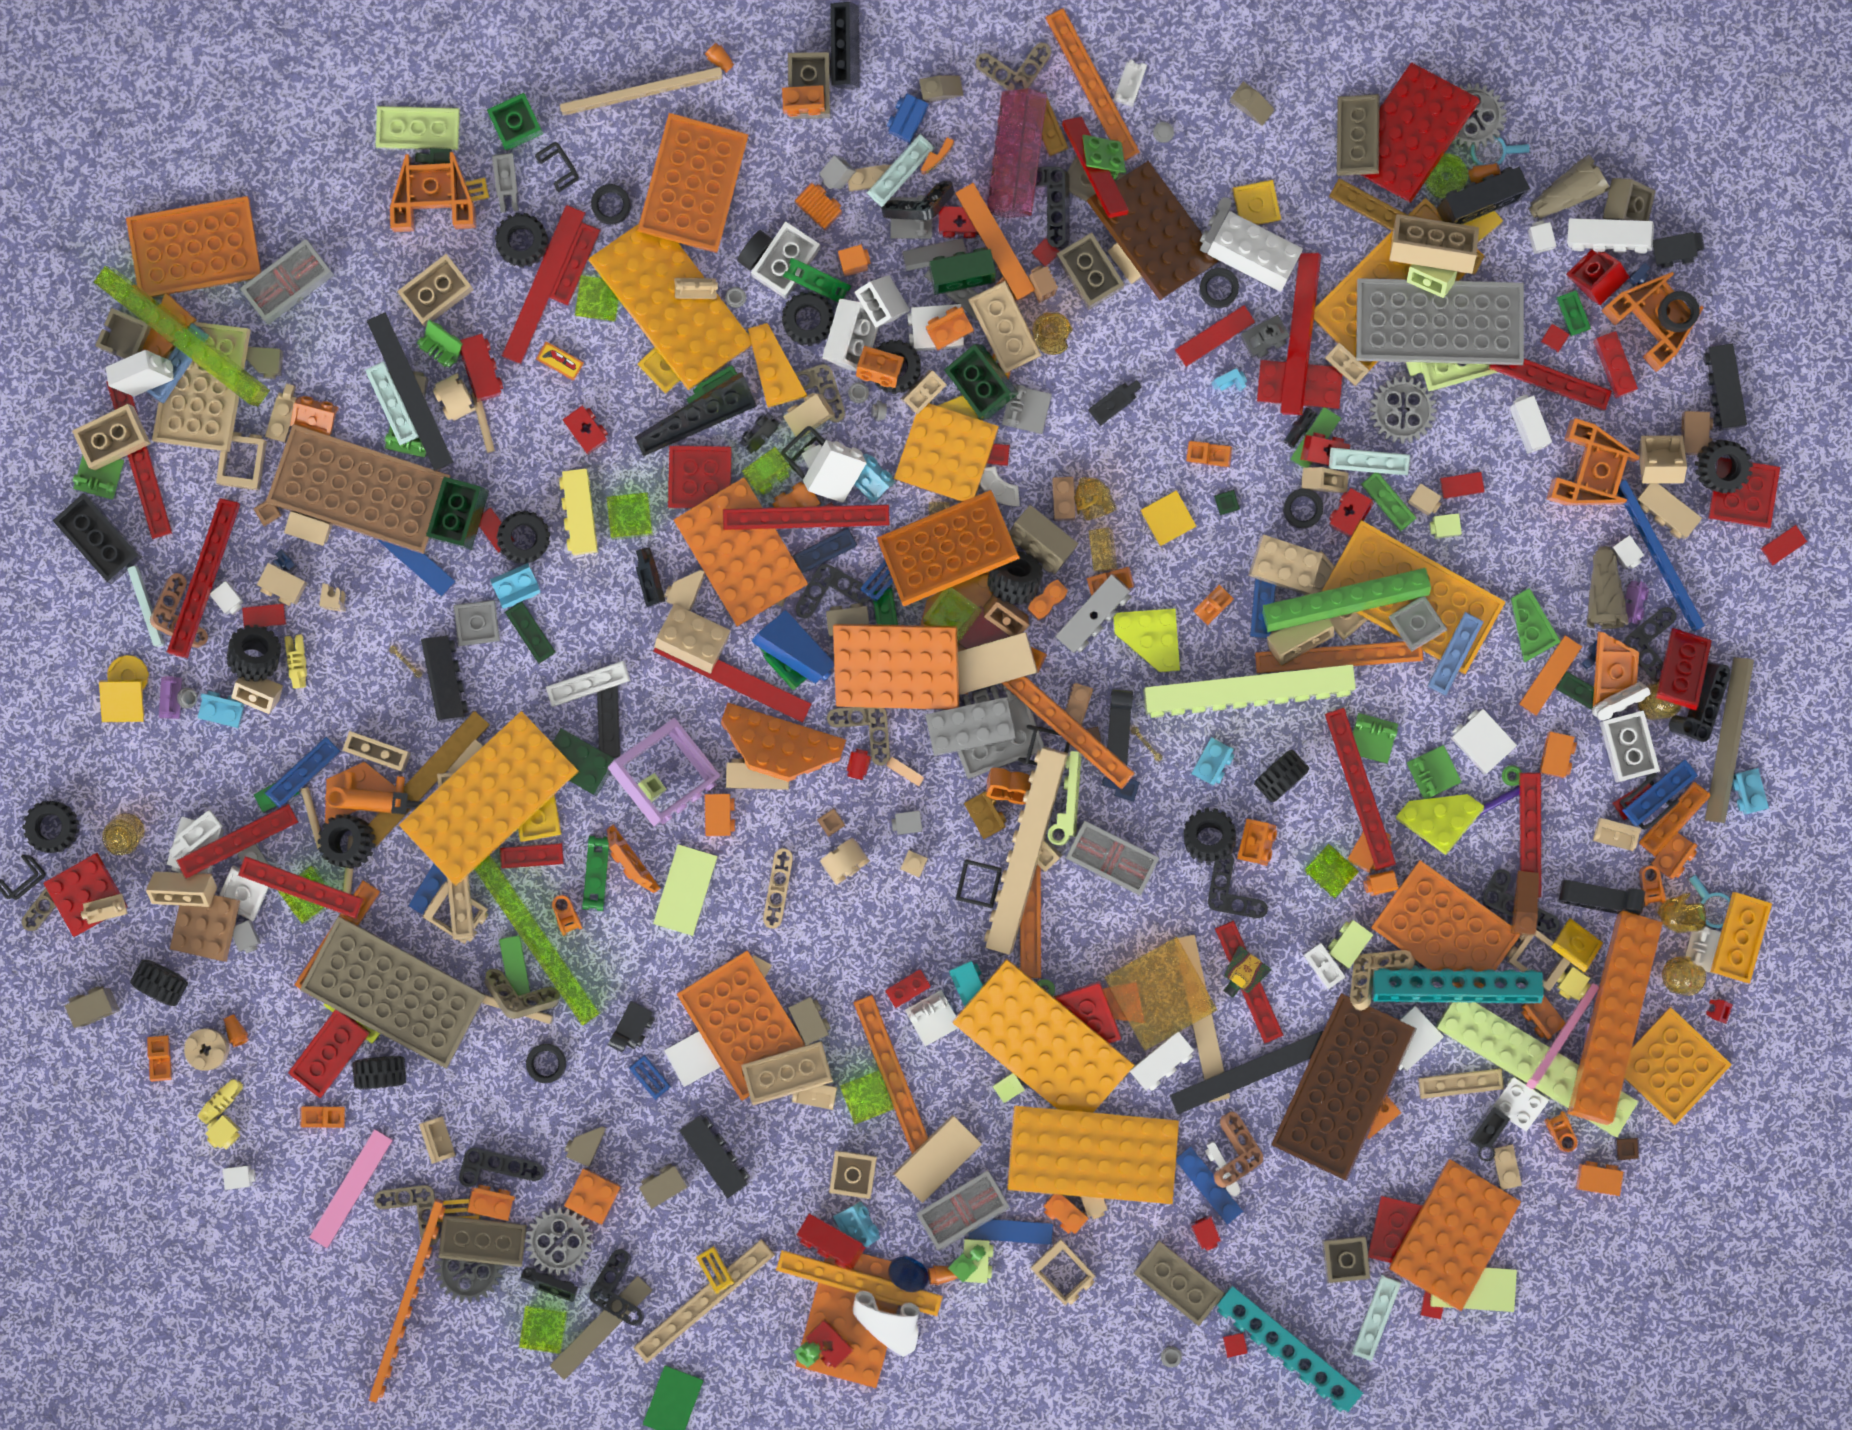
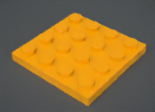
(946, 452)
(1673, 1066)

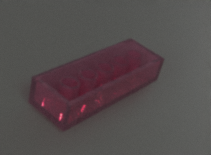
(1016, 153)

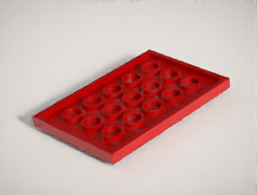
(1417, 129)

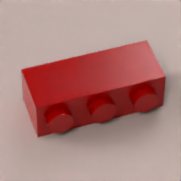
(1615, 365)
(480, 368)
(830, 1242)

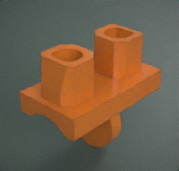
(1213, 605)

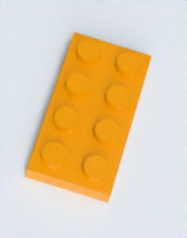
(1741, 937)

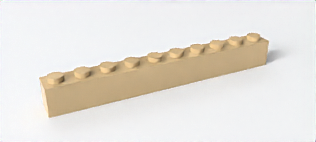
(1026, 850)

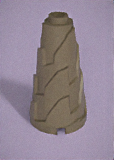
(1578, 184)
(1606, 596)

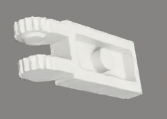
(1620, 701)
(1214, 1154)

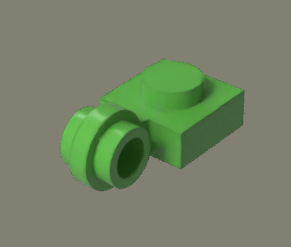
(963, 1266)
(807, 1353)

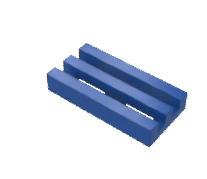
(870, 592)
(657, 1073)

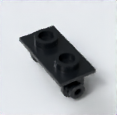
(765, 426)

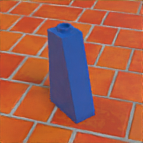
(794, 647)

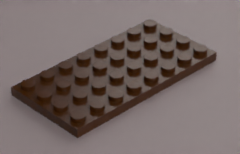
(1343, 1087)

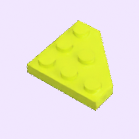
(1151, 636)
(1441, 819)

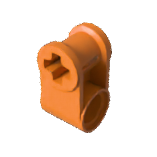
(1653, 886)
(566, 916)
(1561, 1130)

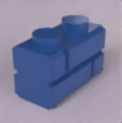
(908, 117)

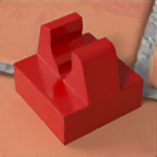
(1721, 1011)

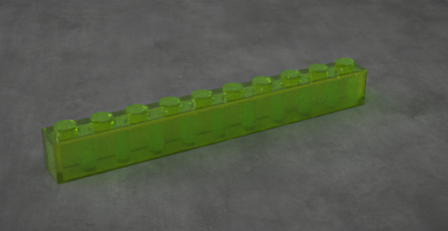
(181, 336)
(537, 940)

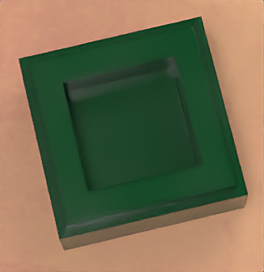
(1227, 502)

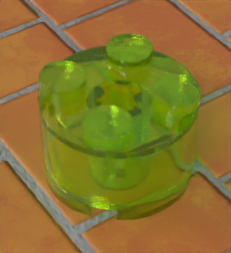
(1456, 172)

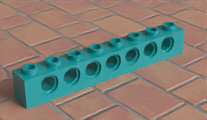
(1449, 993)
(1350, 1393)

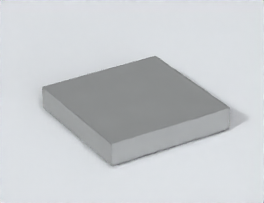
(476, 623)
(1417, 623)

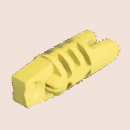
(296, 661)
(220, 1101)

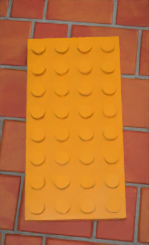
(1338, 310)
(688, 333)
(1377, 555)
(488, 798)
(1042, 1041)
(1093, 1155)

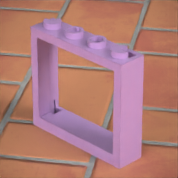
(689, 749)

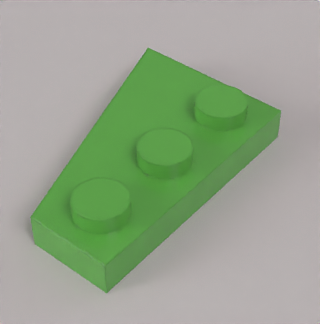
(1532, 626)

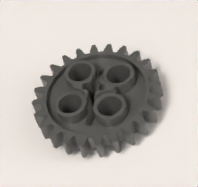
(478, 1287)

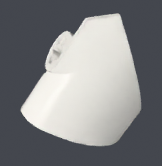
(893, 1330)

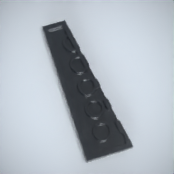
(706, 411)

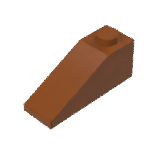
(1525, 904)

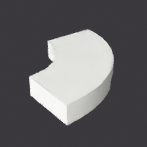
(1002, 491)

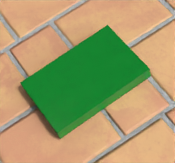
(673, 1400)

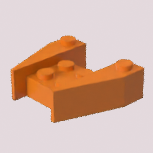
(430, 188)
(1644, 303)
(1598, 470)

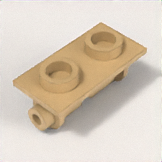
(695, 288)
(104, 909)

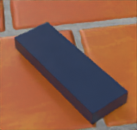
(825, 550)

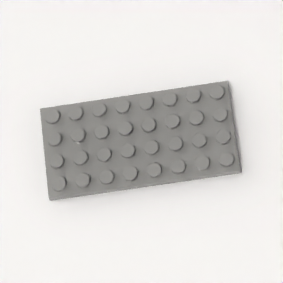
(1466, 326)

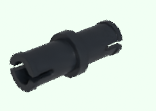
(1299, 427)

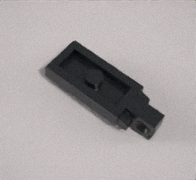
(1114, 402)
(649, 578)
(548, 1284)

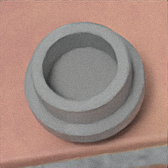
(1163, 132)
(735, 297)
(858, 392)
(879, 411)
(187, 698)
(1171, 1357)

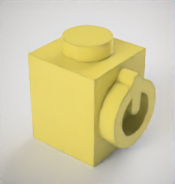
(1573, 984)
(222, 1132)

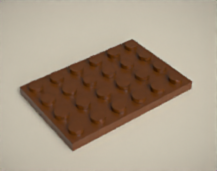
(1156, 232)

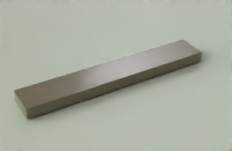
(598, 1330)

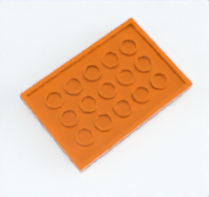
(692, 182)
(194, 247)
(947, 548)
(744, 566)
(896, 666)
(1444, 925)
(739, 1018)
(1454, 1235)
(836, 1307)

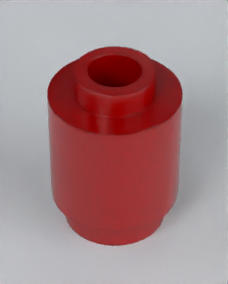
(858, 764)

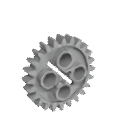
(1488, 106)
(1421, 411)
(572, 1255)

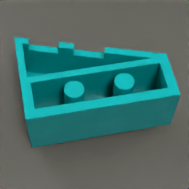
(967, 981)

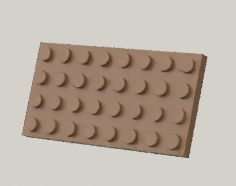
(356, 488)

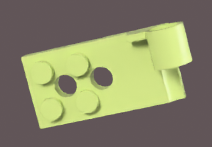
(1447, 374)
(1068, 821)

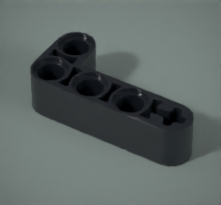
(1053, 208)
(1700, 722)
(1120, 723)
(1601, 897)
(1503, 898)
(503, 1168)

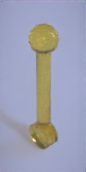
(417, 673)
(1135, 731)

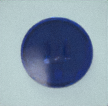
(908, 1274)

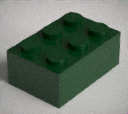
(962, 271)
(981, 381)
(457, 513)
(586, 759)

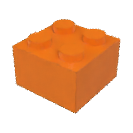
(592, 1196)

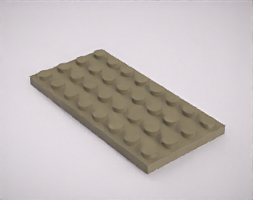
(392, 992)

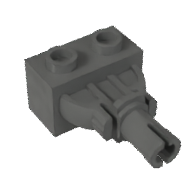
(1265, 336)

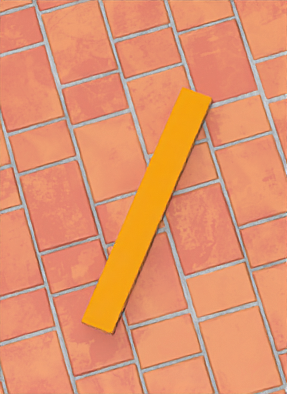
(856, 1281)

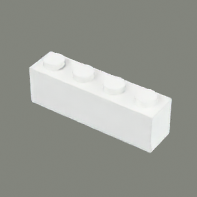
(1610, 234)

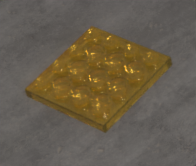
(1160, 993)

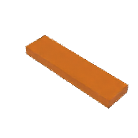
(1550, 675)
(1675, 819)

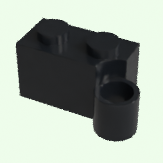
(1677, 249)
(631, 1027)
(1488, 1131)

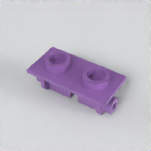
(1637, 595)
(168, 704)

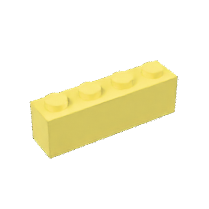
(579, 512)

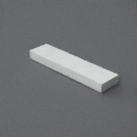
(588, 683)

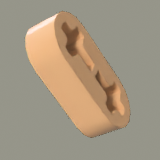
(905, 771)

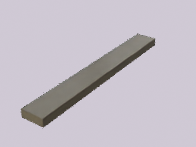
(1729, 740)

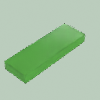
(1324, 424)
(1388, 501)
(515, 964)

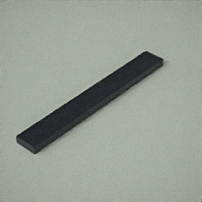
(410, 391)
(1245, 1074)

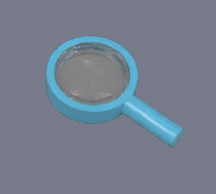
(1495, 152)
(1715, 904)

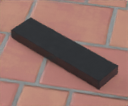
(608, 721)

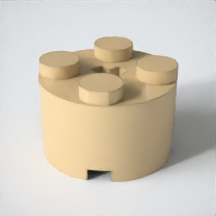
(454, 396)
(844, 861)
(196, 1043)

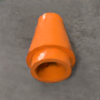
(719, 57)
(1482, 171)
(236, 1033)
(940, 1275)

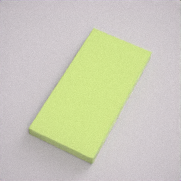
(417, 127)
(685, 890)
(1492, 1292)

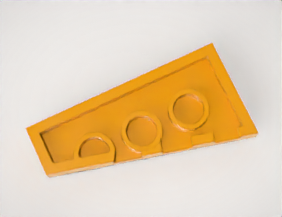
(775, 372)

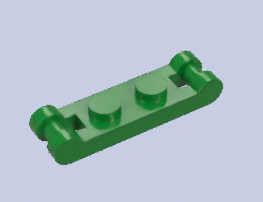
(816, 280)
(596, 873)

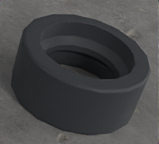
(608, 188)
(754, 250)
(1234, 287)
(1678, 295)
(1305, 493)
(530, 1063)

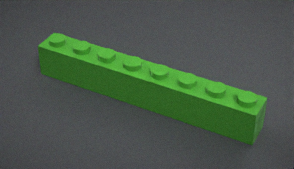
(1346, 600)

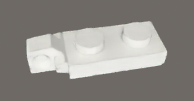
(195, 834)

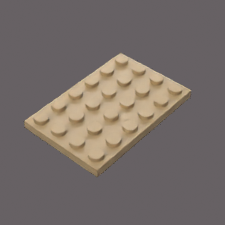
(200, 406)

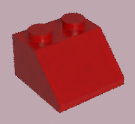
(1598, 275)

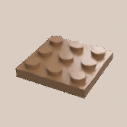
(206, 929)

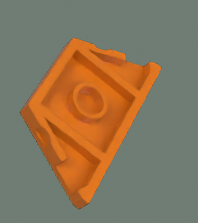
(1614, 668)
(363, 778)
(626, 856)

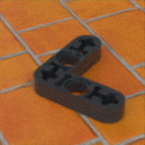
(920, 210)
(831, 582)
(1644, 639)
(1227, 899)
(609, 1288)

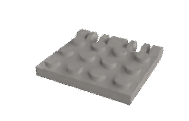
(983, 758)

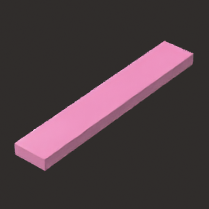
(1562, 1036)
(351, 1188)

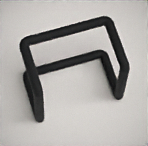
(559, 150)
(792, 464)
(1035, 728)
(1649, 778)
(998, 869)
(13, 894)

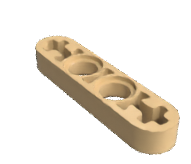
(778, 888)

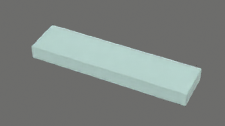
(900, 170)
(392, 403)
(1369, 461)
(145, 605)
(1376, 1317)

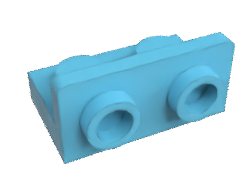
(1226, 380)
(873, 479)
(515, 586)
(220, 710)
(1212, 762)
(1750, 791)
(857, 1224)

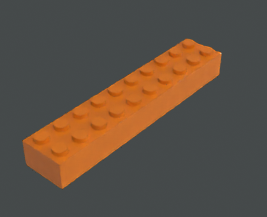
(1615, 1018)

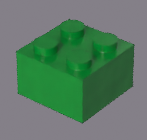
(515, 122)

